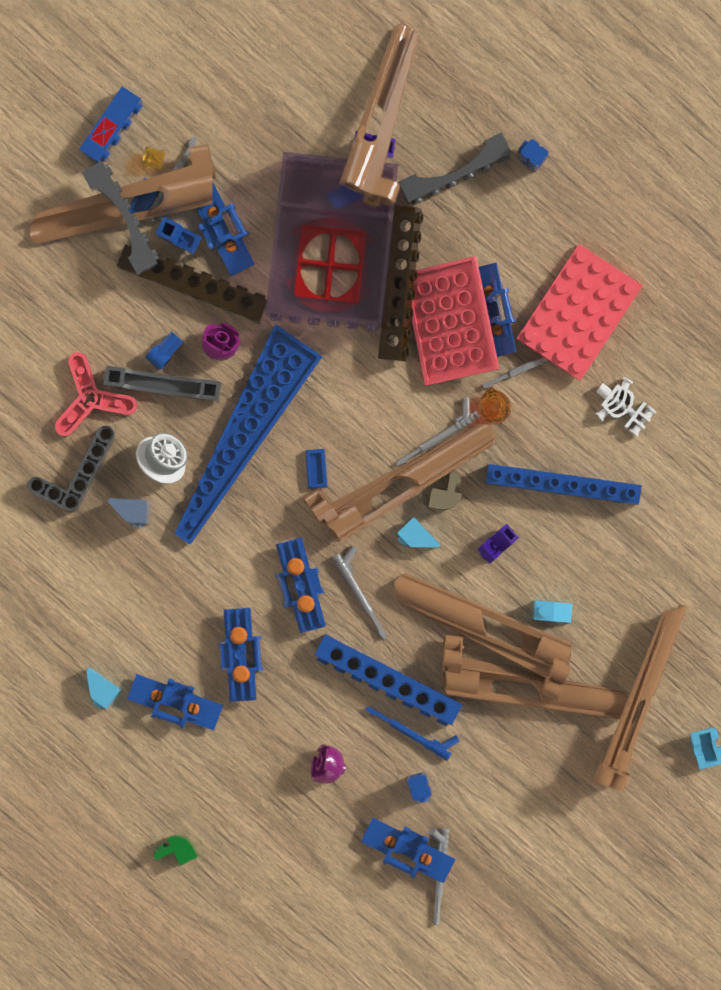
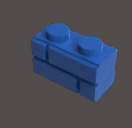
(532, 154)
(419, 787)

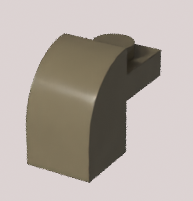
(447, 499)

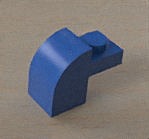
(178, 236)

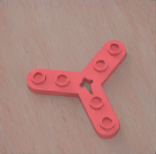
(85, 385)

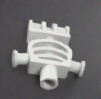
(609, 394)

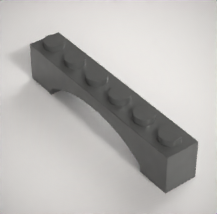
(100, 179)
(417, 188)
(162, 384)

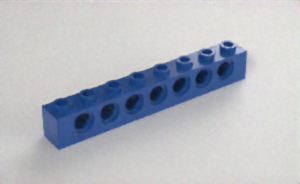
(563, 484)
(451, 707)

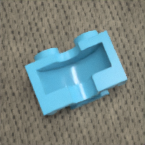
(705, 747)

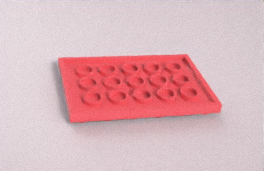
(579, 312)
(452, 322)

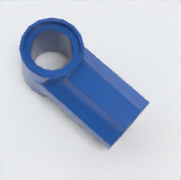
(161, 354)

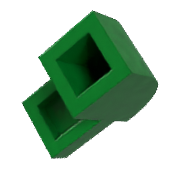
(180, 845)

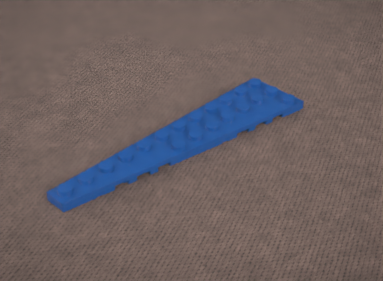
(269, 391)

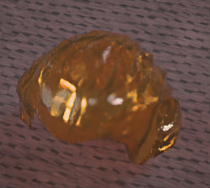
(494, 406)

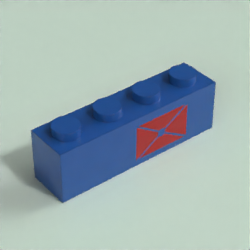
(111, 125)

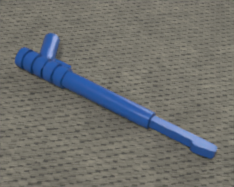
(435, 746)

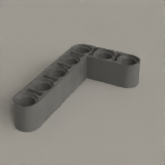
(80, 475)

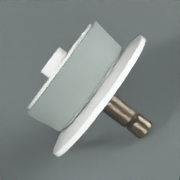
(162, 458)

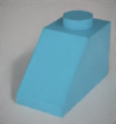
(416, 536)
(552, 611)
(101, 689)

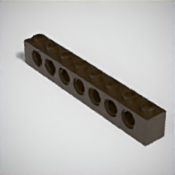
(395, 274)
(254, 312)

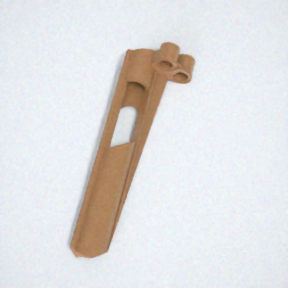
(368, 158)
(182, 190)
(355, 511)
(540, 651)
(474, 678)
(619, 754)

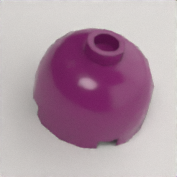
(220, 341)
(328, 765)

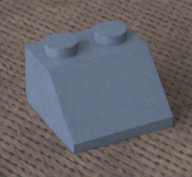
(132, 511)

